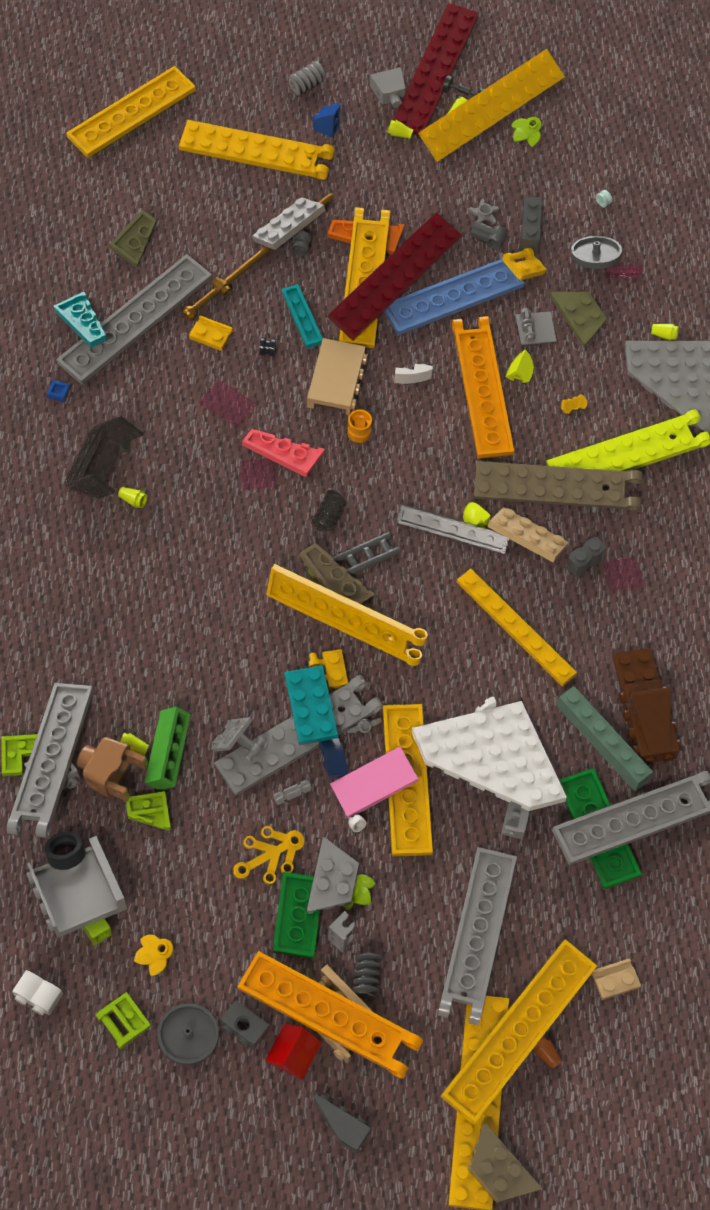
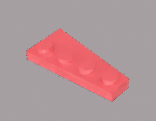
(283, 451)

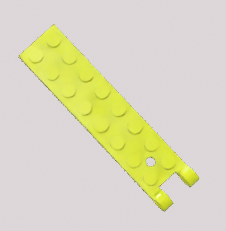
(638, 447)

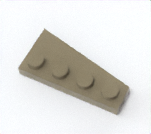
(333, 576)

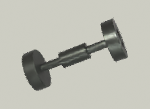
(448, 84)

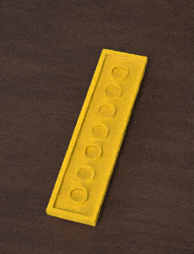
(131, 111)
(410, 807)

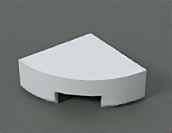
(489, 703)

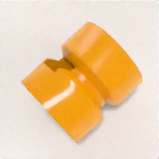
(359, 426)

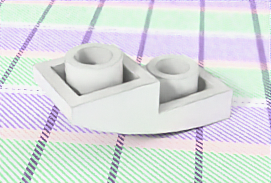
(420, 373)

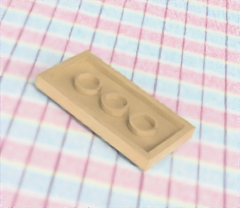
(528, 534)

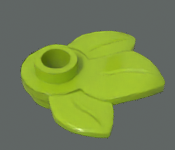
(526, 131)
(361, 893)

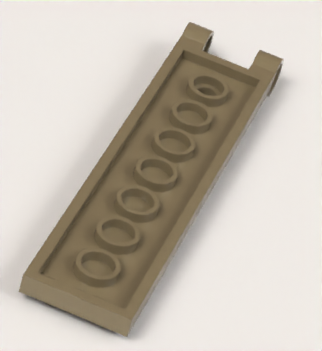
(555, 485)

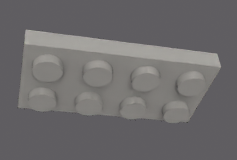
(288, 223)

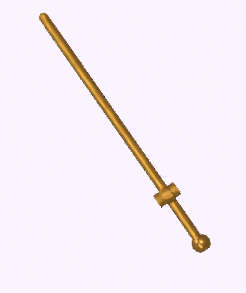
(221, 285)

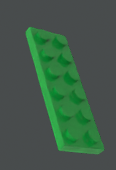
(584, 797)

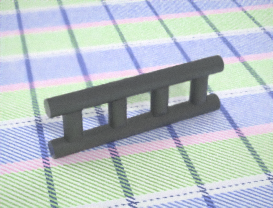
(365, 547)

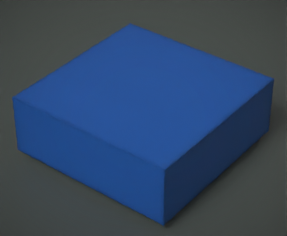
(58, 391)

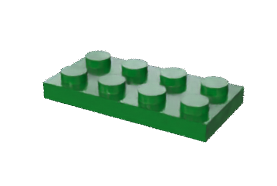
(294, 927)

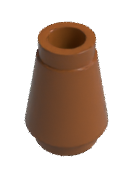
(547, 1052)

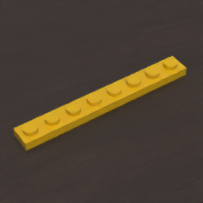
(516, 627)

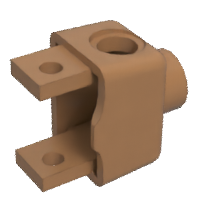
(107, 765)

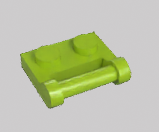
(128, 1015)

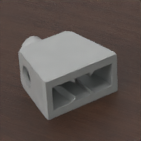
(388, 86)

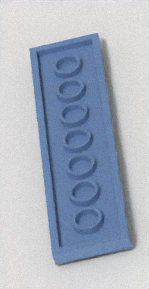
(452, 296)

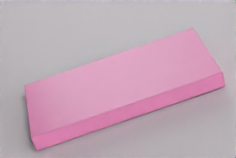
(374, 782)

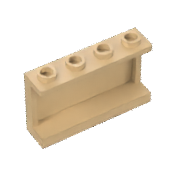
(337, 375)

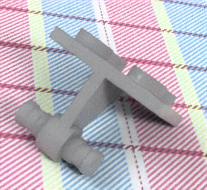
(234, 734)

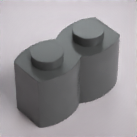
(586, 556)

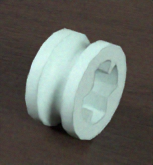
(603, 198)

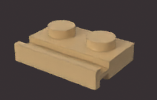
(615, 979)

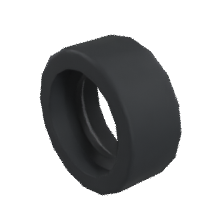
(67, 861)

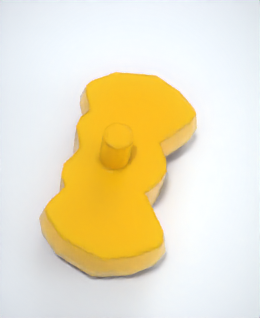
(574, 403)

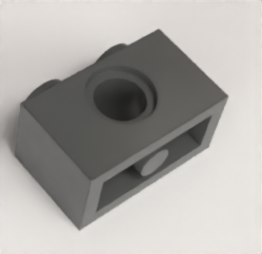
(240, 1014)

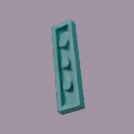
(302, 316)

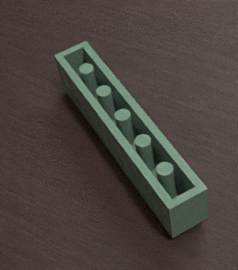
(604, 738)

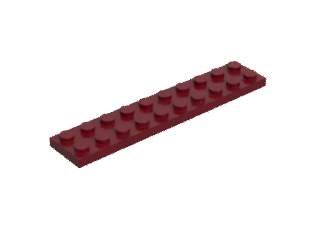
(436, 64)
(394, 276)

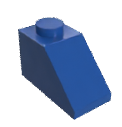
(328, 119)

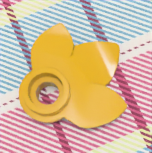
(151, 954)

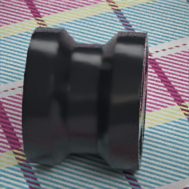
(267, 347)

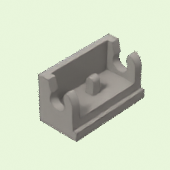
(515, 821)
(339, 932)

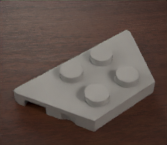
(332, 879)

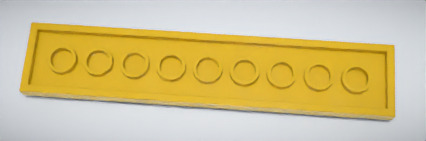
(491, 105)
(518, 1032)
(464, 1188)

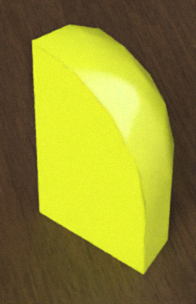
(521, 368)
(476, 515)

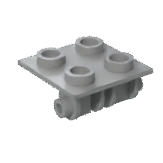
(535, 327)

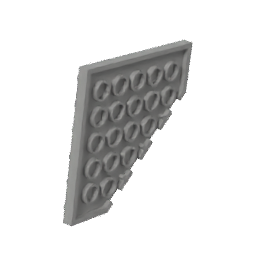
(675, 373)

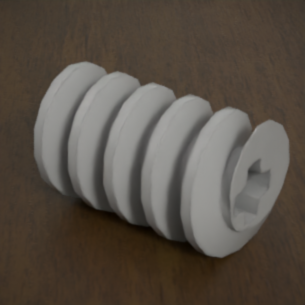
(306, 76)

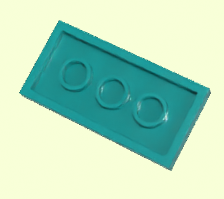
(311, 705)

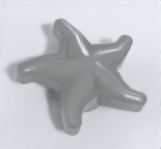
(484, 212)

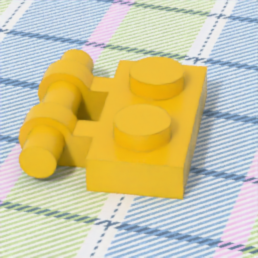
(334, 667)

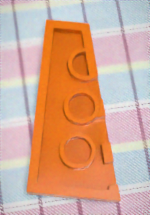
(342, 231)

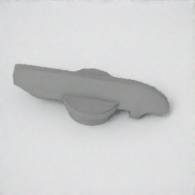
(364, 725)

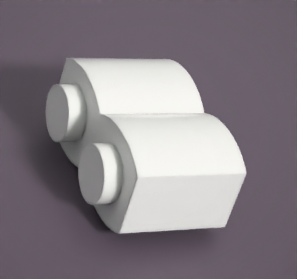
(37, 992)

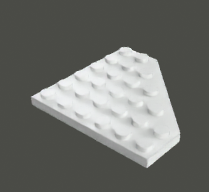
(493, 753)

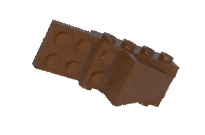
(646, 707)

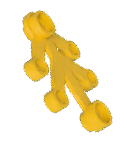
(271, 852)

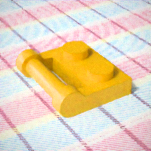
(524, 269)

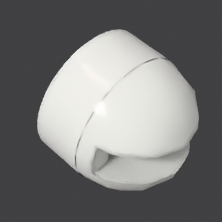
(357, 823)

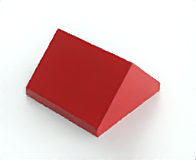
(294, 1050)

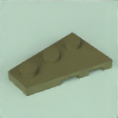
(134, 238)

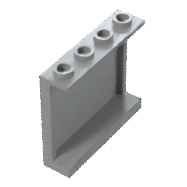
(78, 894)

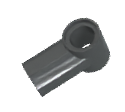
(493, 236)

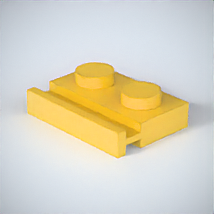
(210, 333)

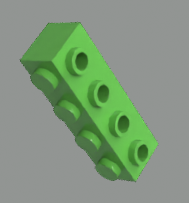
(167, 748)

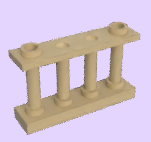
(328, 979)

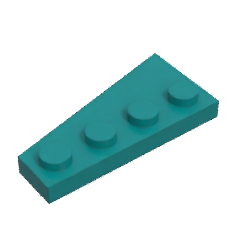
(81, 318)

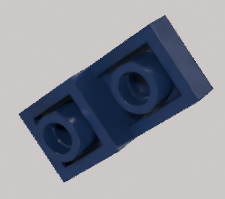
(334, 758)

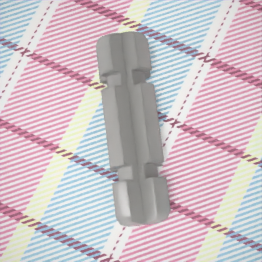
(292, 792)

